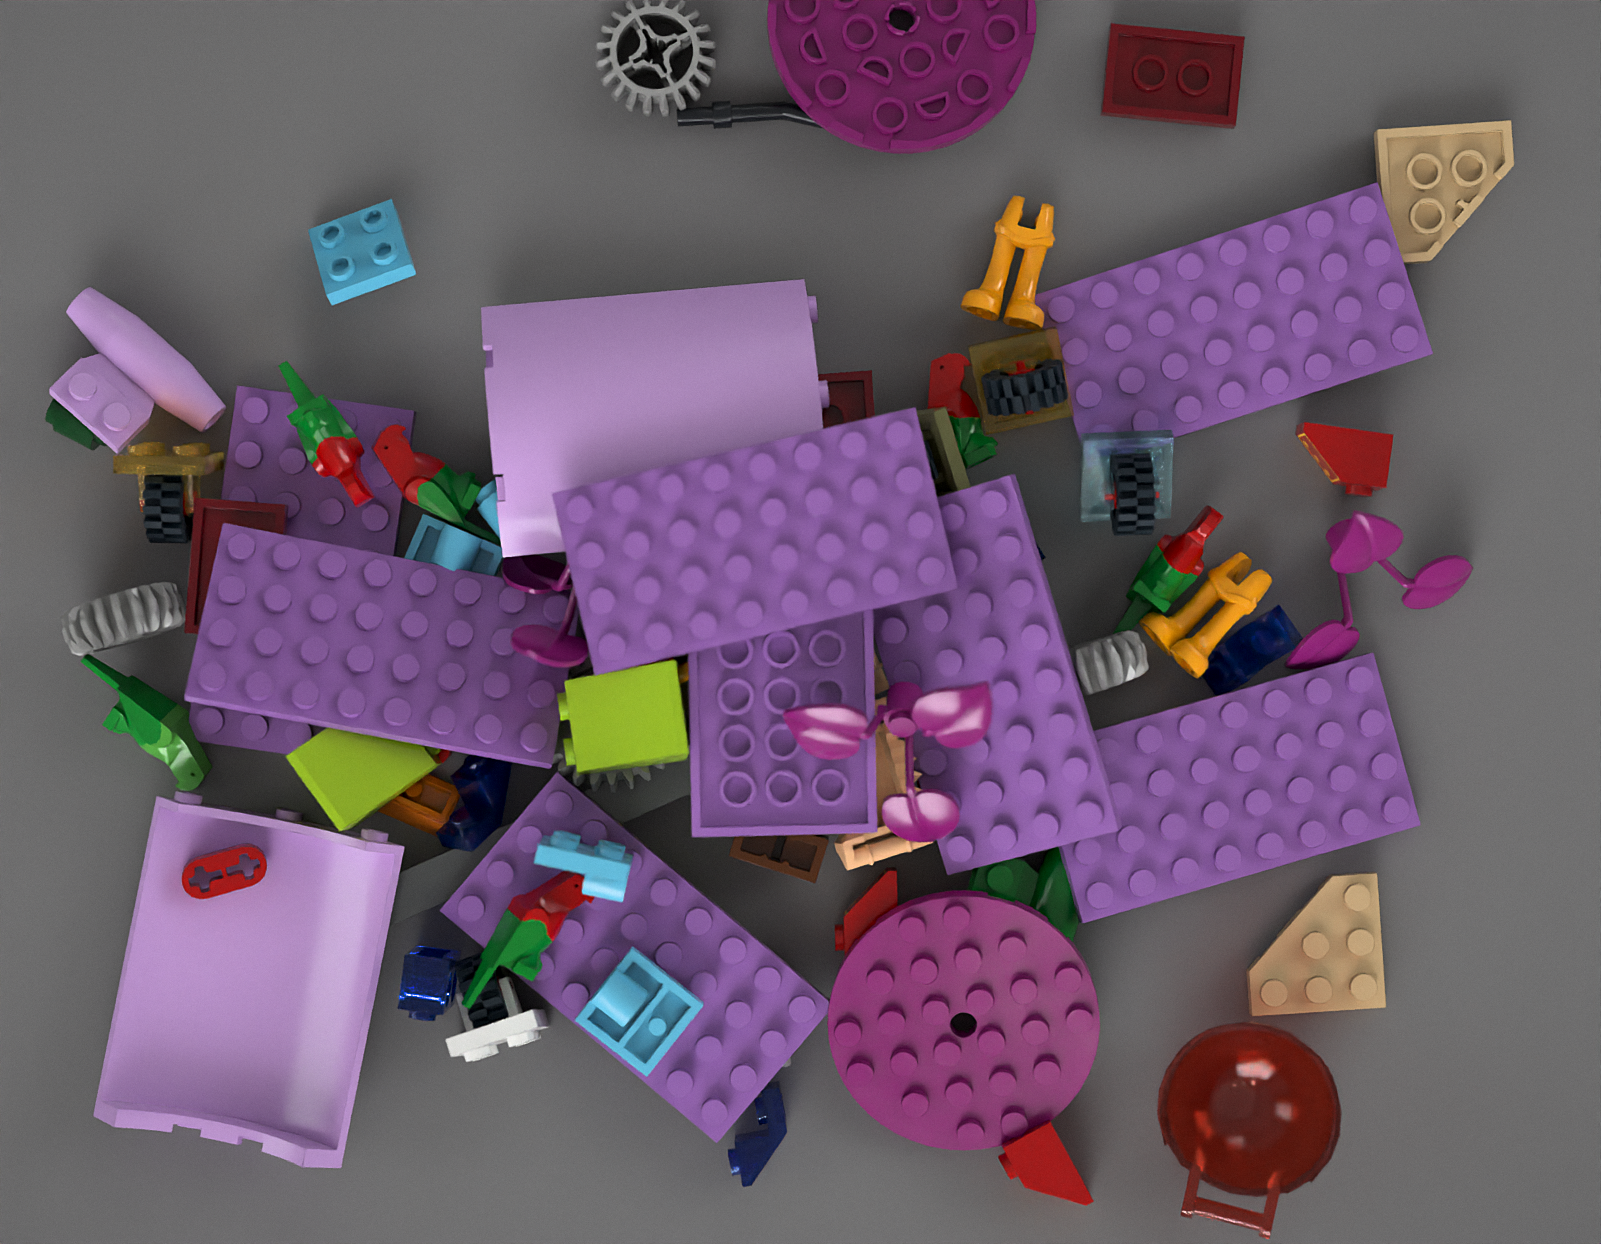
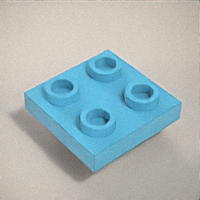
(361, 252)
(453, 548)
(604, 865)
(639, 1011)

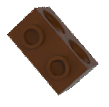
(787, 854)

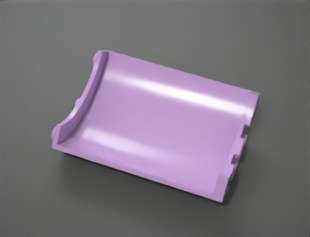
(638, 387)
(256, 1000)

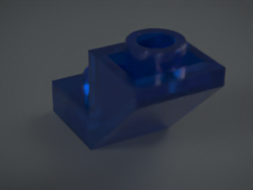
(1250, 650)
(483, 788)
(756, 1147)

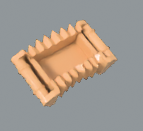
(867, 848)

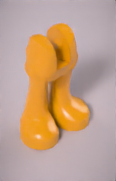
(1021, 308)
(1221, 584)

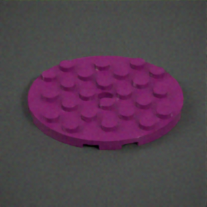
(899, 86)
(949, 958)

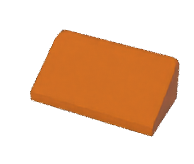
(424, 804)

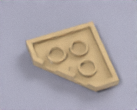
(1438, 179)
(1324, 954)

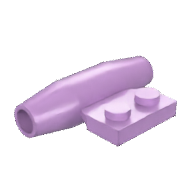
(131, 374)

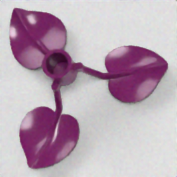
(1354, 548)
(545, 644)
(951, 714)

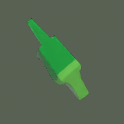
(155, 724)

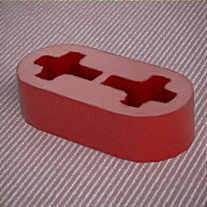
(227, 881)

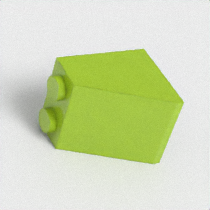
(624, 719)
(359, 772)

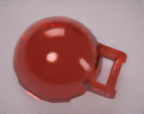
(1248, 1116)

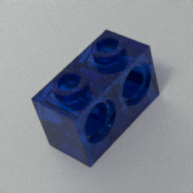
(428, 982)

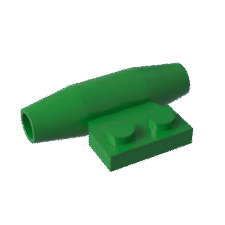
(1043, 890)

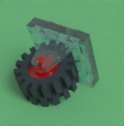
(1126, 479)

